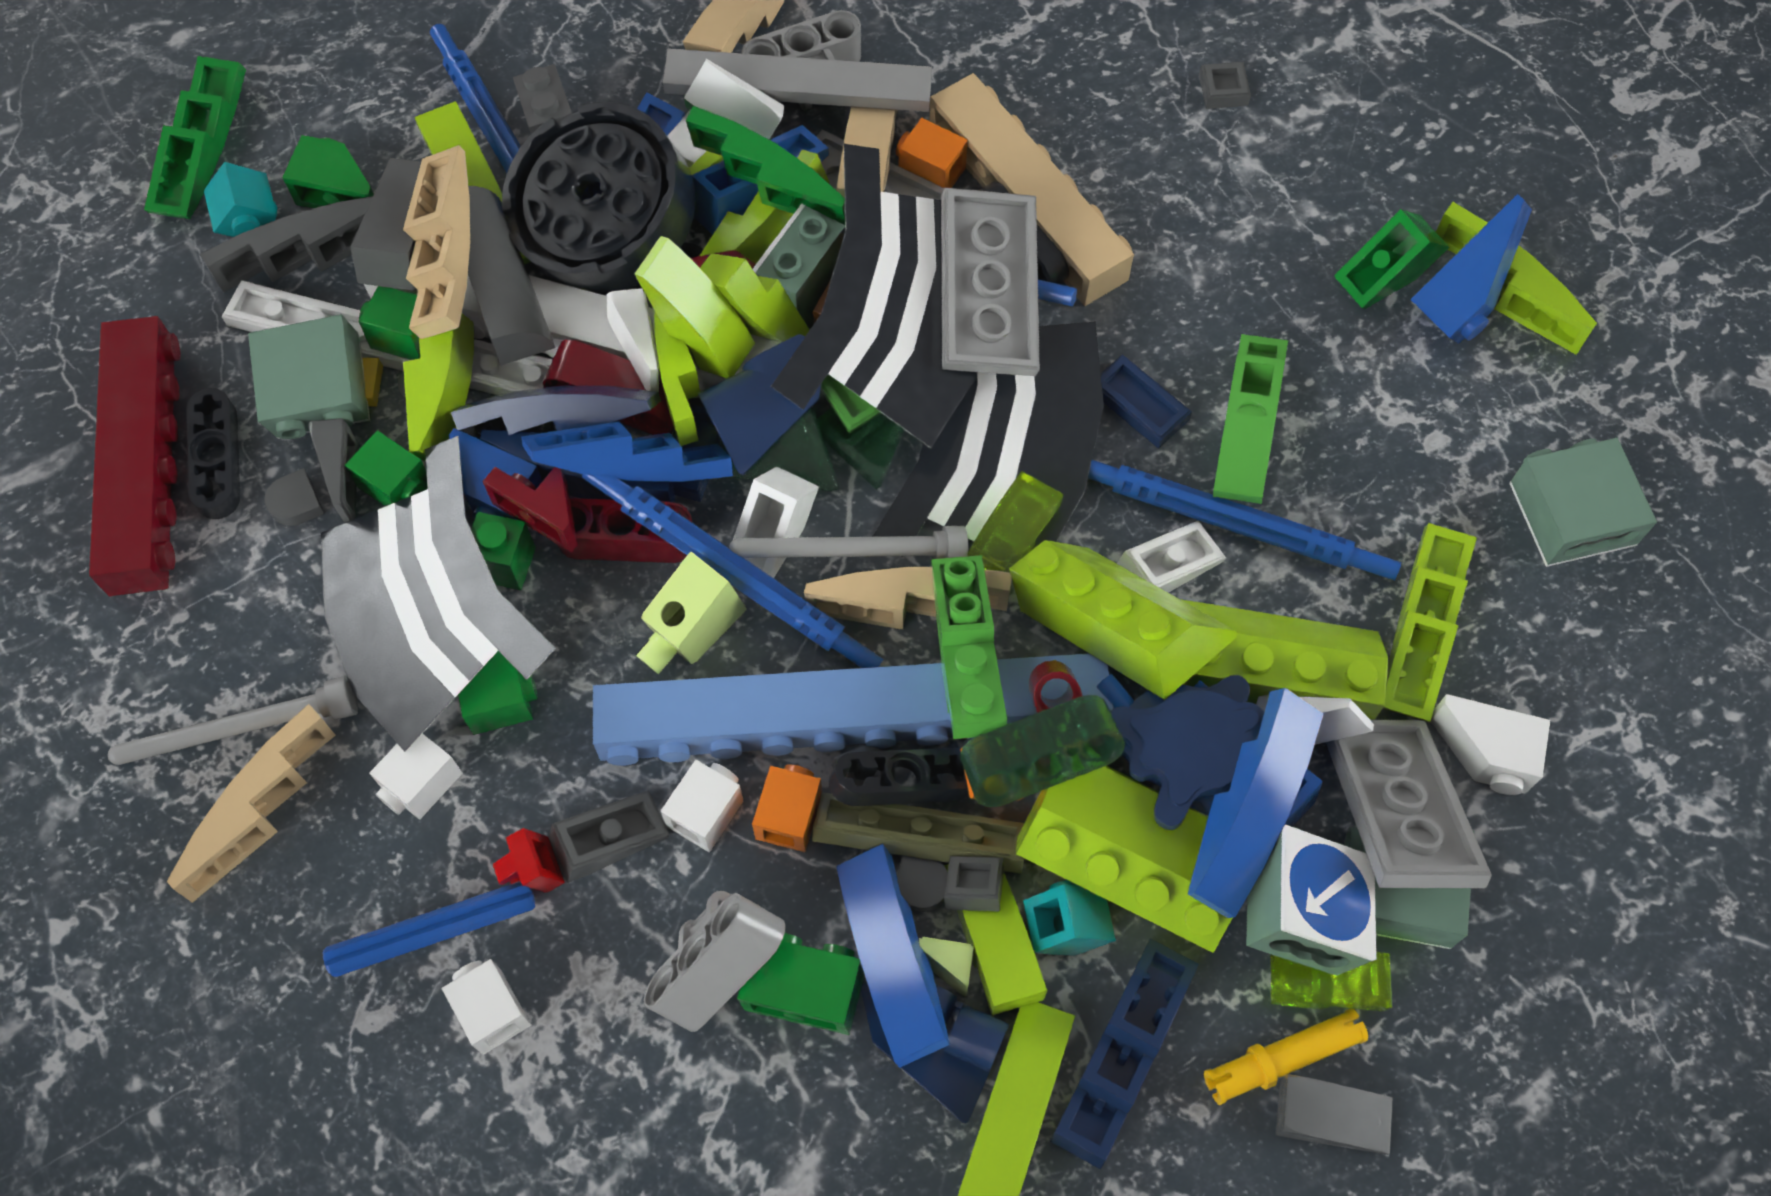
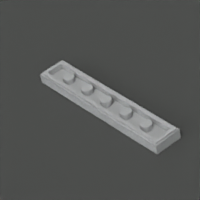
(810, 79)

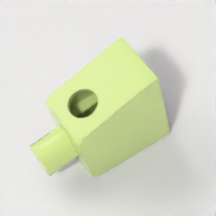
(689, 614)

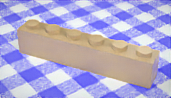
(1006, 154)

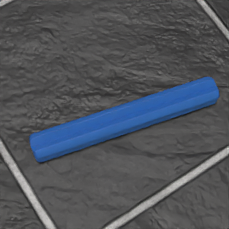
(428, 929)

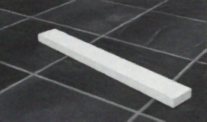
(263, 308)

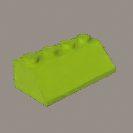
(1117, 615)
(1298, 656)
(1106, 840)

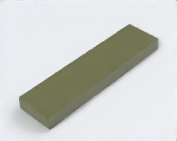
(917, 832)

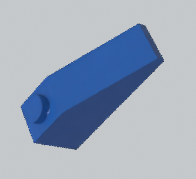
(723, 193)
(1472, 280)

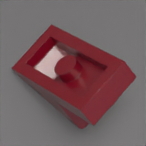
(542, 508)

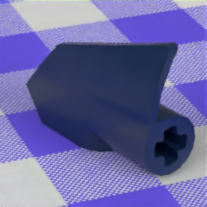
(749, 411)
(958, 1070)

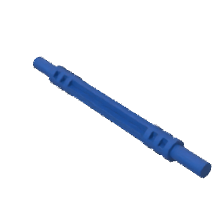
(476, 97)
(1241, 519)
(736, 569)

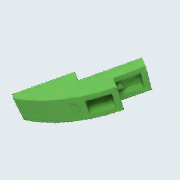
(1250, 419)
(967, 646)

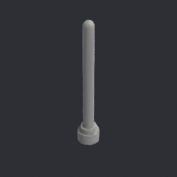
(943, 544)
(332, 700)

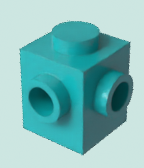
(239, 200)
(1068, 920)

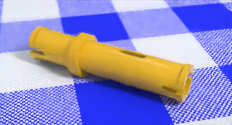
(1266, 1064)

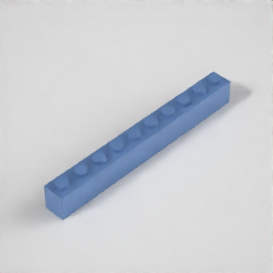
(803, 709)

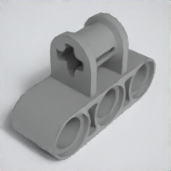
(823, 37)
(713, 959)

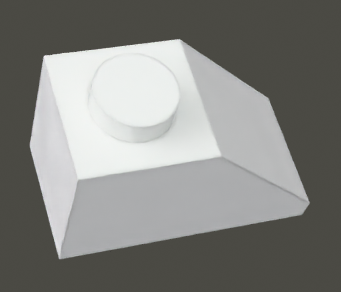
(775, 509)
(1494, 743)

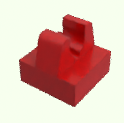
(529, 861)

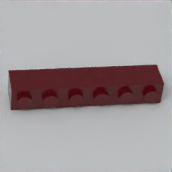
(134, 457)

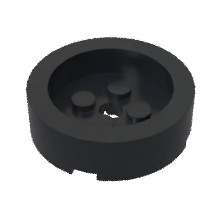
(605, 237)

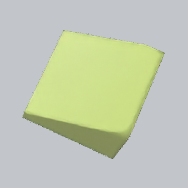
(950, 961)

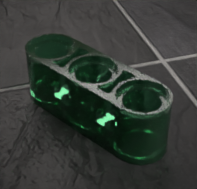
(1042, 751)

